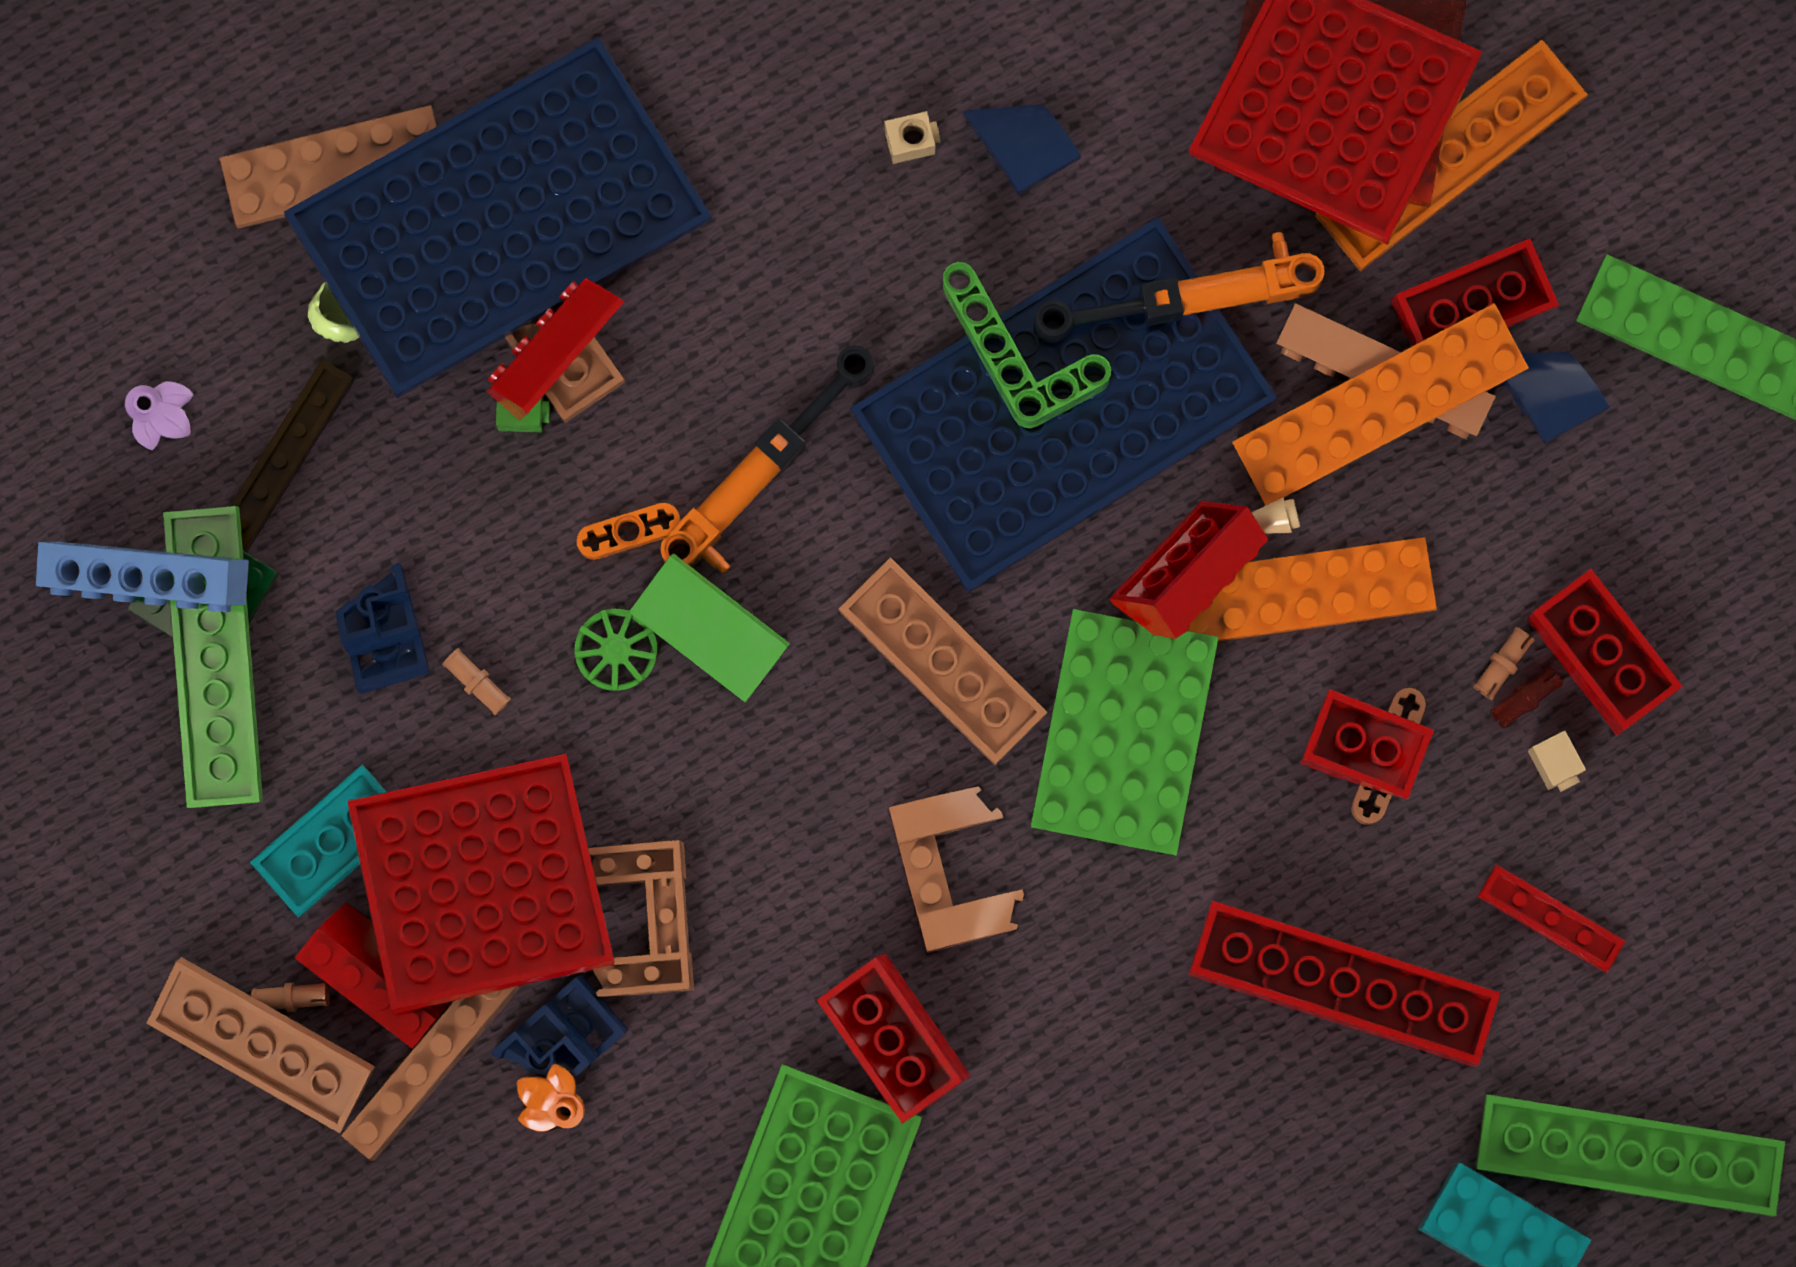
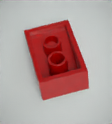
(1366, 745)

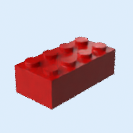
(1604, 652)

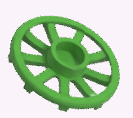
(615, 650)

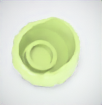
(328, 317)

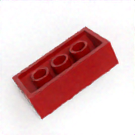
(1507, 278)
(553, 348)
(1190, 568)
(349, 960)
(893, 1038)

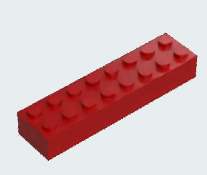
(1344, 984)

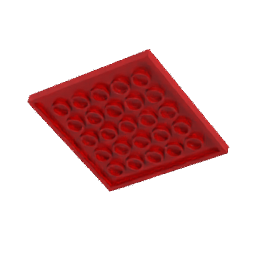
(1336, 108)
(480, 883)

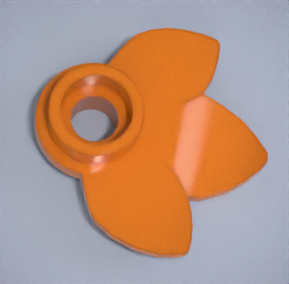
(546, 1097)

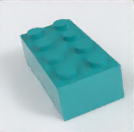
(1497, 1226)

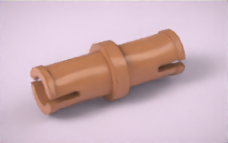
(1504, 663)
(476, 682)
(293, 997)

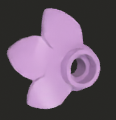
(163, 416)

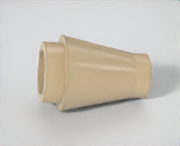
(1278, 517)

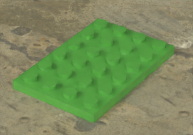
(1124, 733)
(814, 1178)

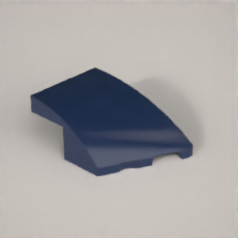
(1024, 142)
(1555, 393)
(386, 623)
(556, 1029)

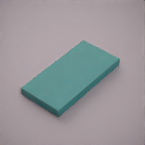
(318, 847)

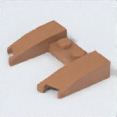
(915, 830)
(663, 872)

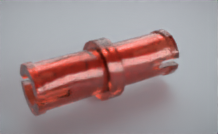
(1526, 697)

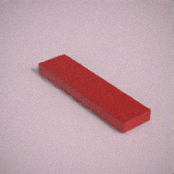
(1551, 918)

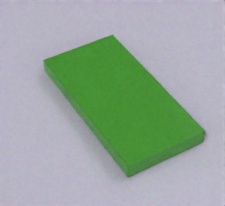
(709, 627)

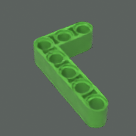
(1010, 357)

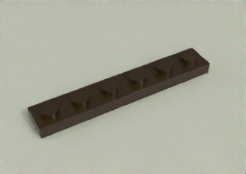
(289, 448)

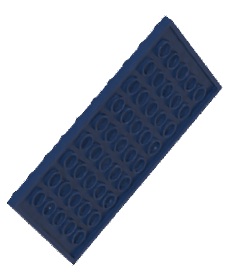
(496, 216)
(1008, 489)

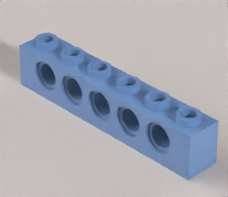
(224, 576)

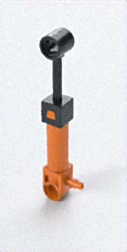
(1171, 299)
(771, 455)

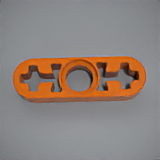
(599, 530)

